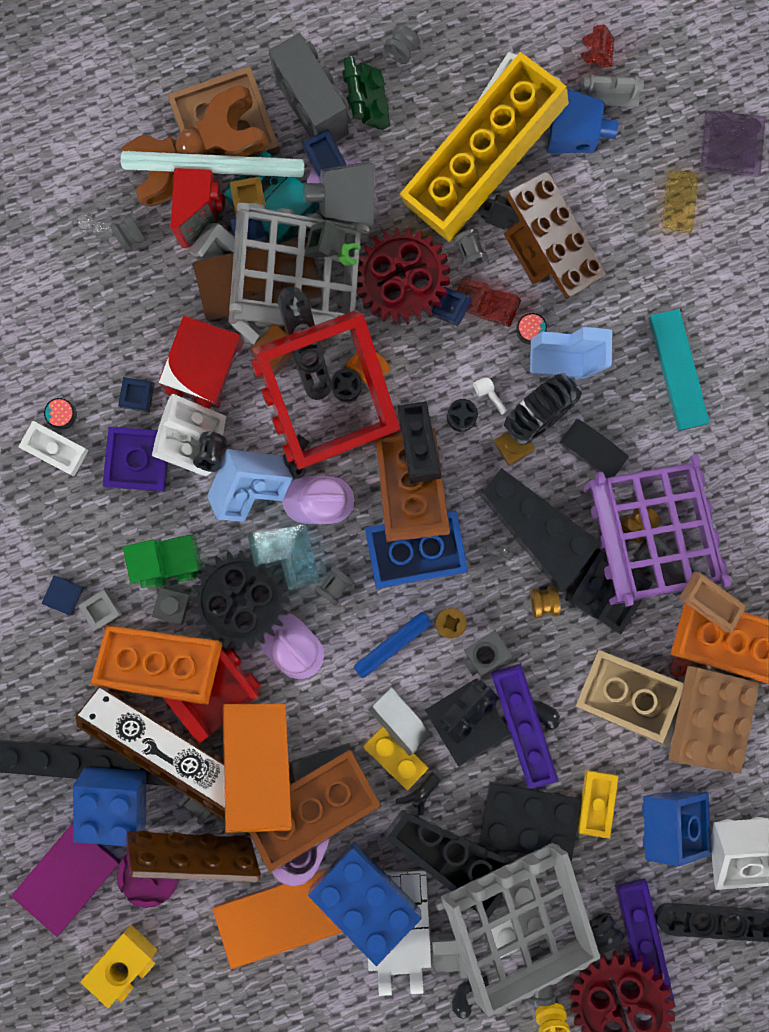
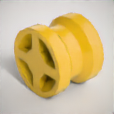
(552, 1018)

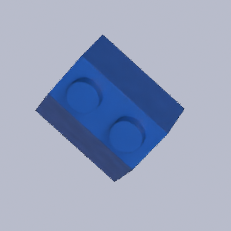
(676, 827)

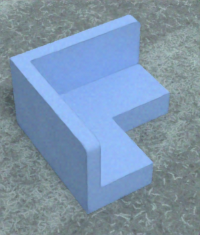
(574, 354)
(246, 478)

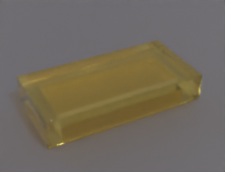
(680, 201)

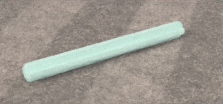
(216, 163)

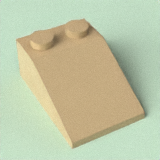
(632, 697)

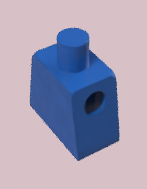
(580, 125)

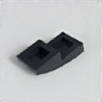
(593, 449)

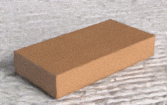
(712, 602)

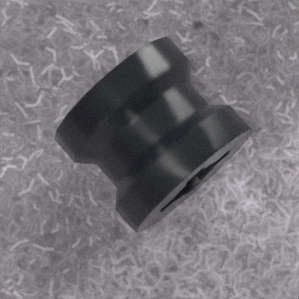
(342, 381)
(462, 409)
(604, 933)

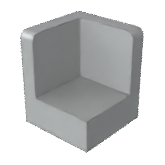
(212, 242)
(447, 954)

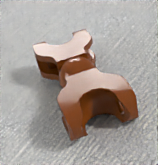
(215, 135)

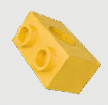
(107, 981)

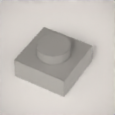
(249, 331)
(100, 610)

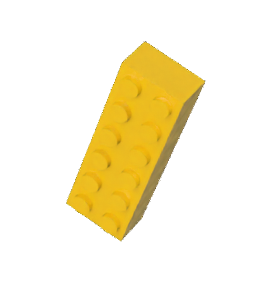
(485, 146)

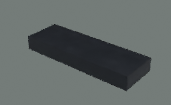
(418, 442)

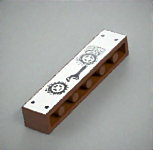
(155, 748)

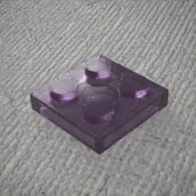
(732, 143)

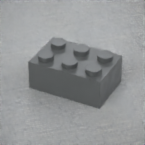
(309, 88)

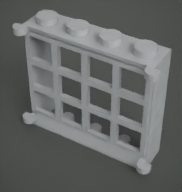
(267, 312)
(535, 975)

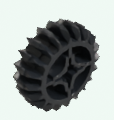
(542, 408)

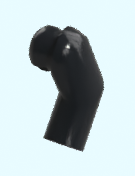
(459, 1003)

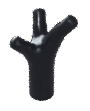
(421, 794)

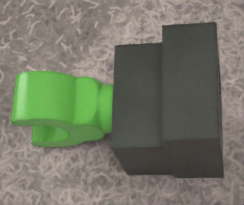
(327, 241)

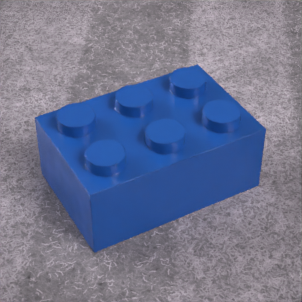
(417, 558)
(365, 903)

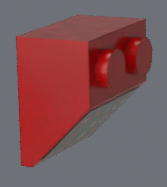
(194, 204)

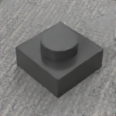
(171, 606)

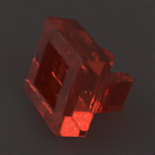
(602, 47)

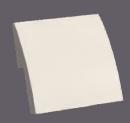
(181, 429)

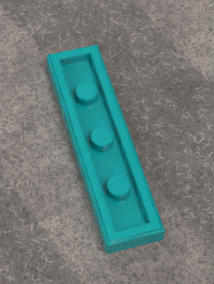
(678, 370)

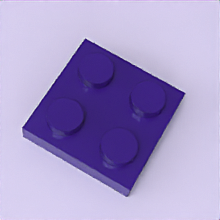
(131, 462)

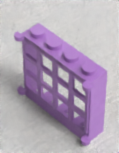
(614, 540)

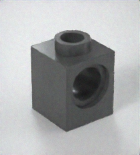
(496, 645)

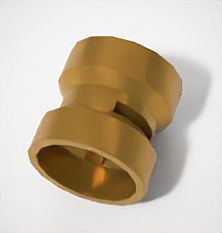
(634, 523)

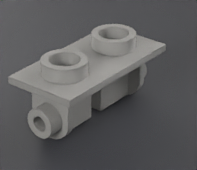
(613, 90)

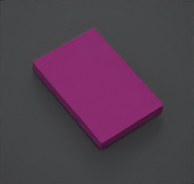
(65, 881)

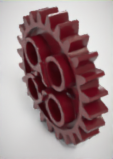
(412, 299)
(648, 997)

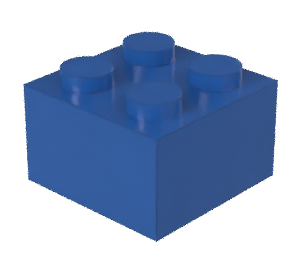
(108, 805)

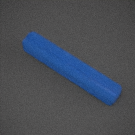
(392, 645)

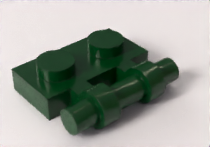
(366, 93)

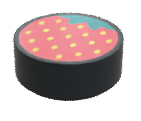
(530, 326)
(60, 413)

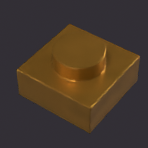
(247, 191)
(511, 449)

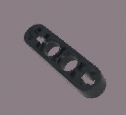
(291, 322)
(716, 925)

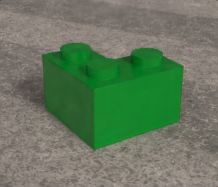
(156, 561)

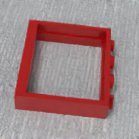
(373, 374)

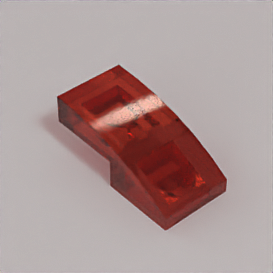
(489, 303)

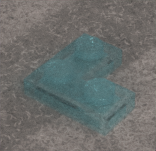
(292, 548)

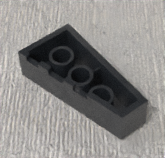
(545, 533)
(445, 854)

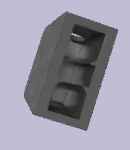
(344, 192)

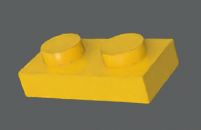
(394, 759)
(597, 804)

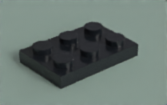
(528, 819)

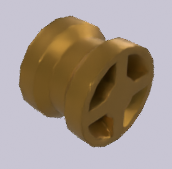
(545, 602)
(447, 625)

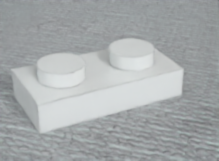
(53, 448)

